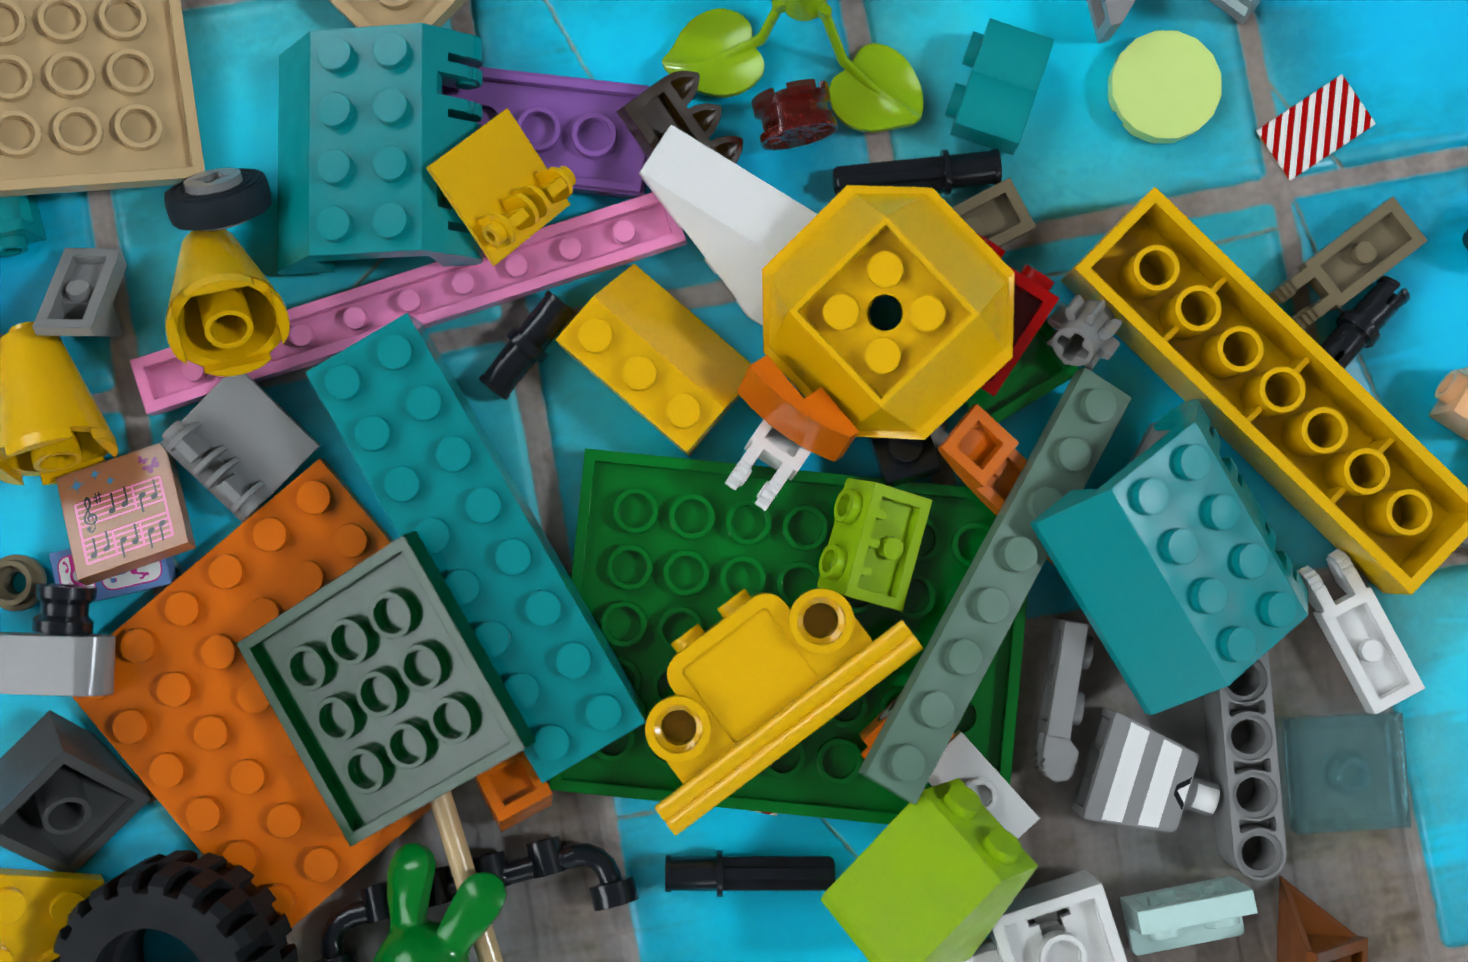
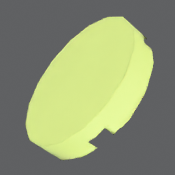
(1164, 86)

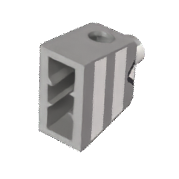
(1140, 778)

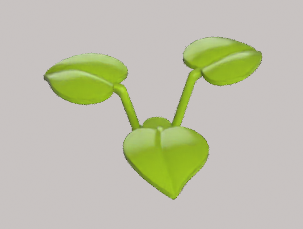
(869, 96)

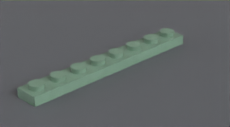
(991, 590)

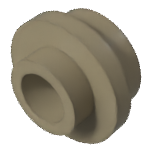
(33, 573)

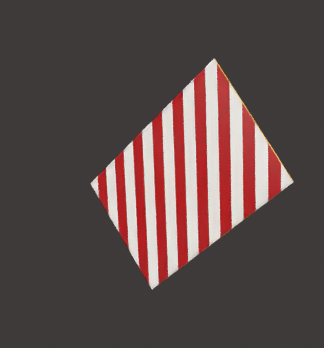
(1315, 127)

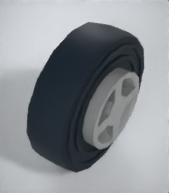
(217, 199)

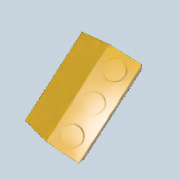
(656, 357)

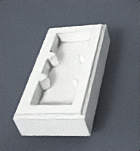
(965, 762)

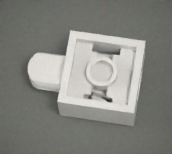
(1056, 923)

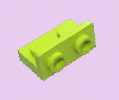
(874, 543)

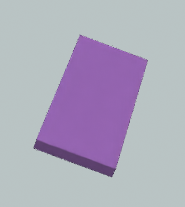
(569, 125)

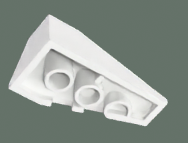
(725, 212)

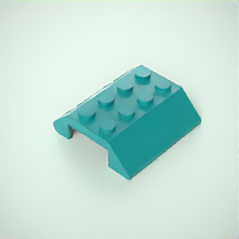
(355, 143)
(1176, 566)

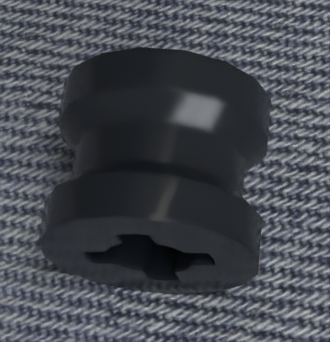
(64, 609)

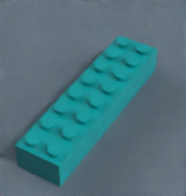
(451, 486)

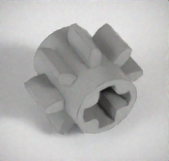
(1084, 332)

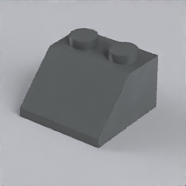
(64, 795)

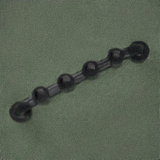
(543, 859)

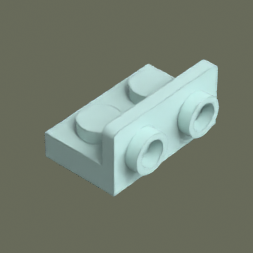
(1186, 914)

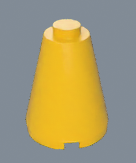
(223, 307)
(46, 411)

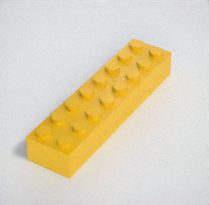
(1275, 395)

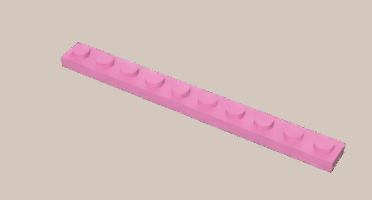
(433, 295)

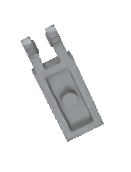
(1061, 701)

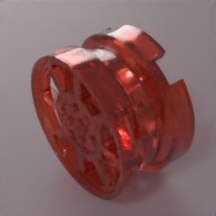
(794, 115)

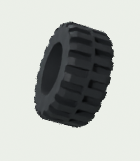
(185, 896)

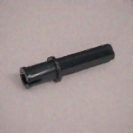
(934, 172)
(748, 873)

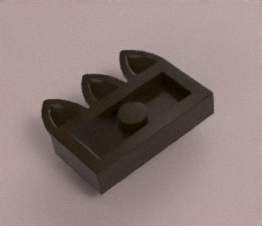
(666, 105)

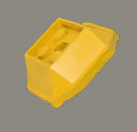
(951, 297)

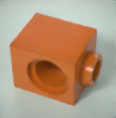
(513, 791)

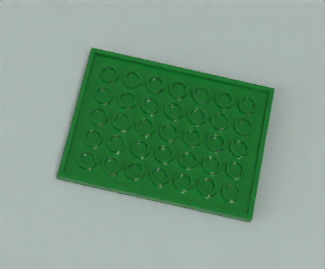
(673, 543)

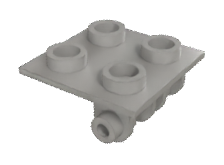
(239, 444)

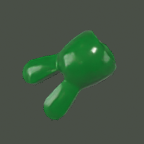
(416, 937)

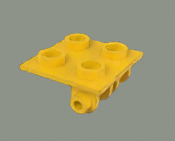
(501, 186)

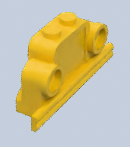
(760, 689)

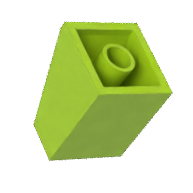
(931, 880)

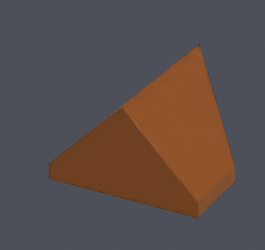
(1311, 933)

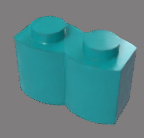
(1000, 87)

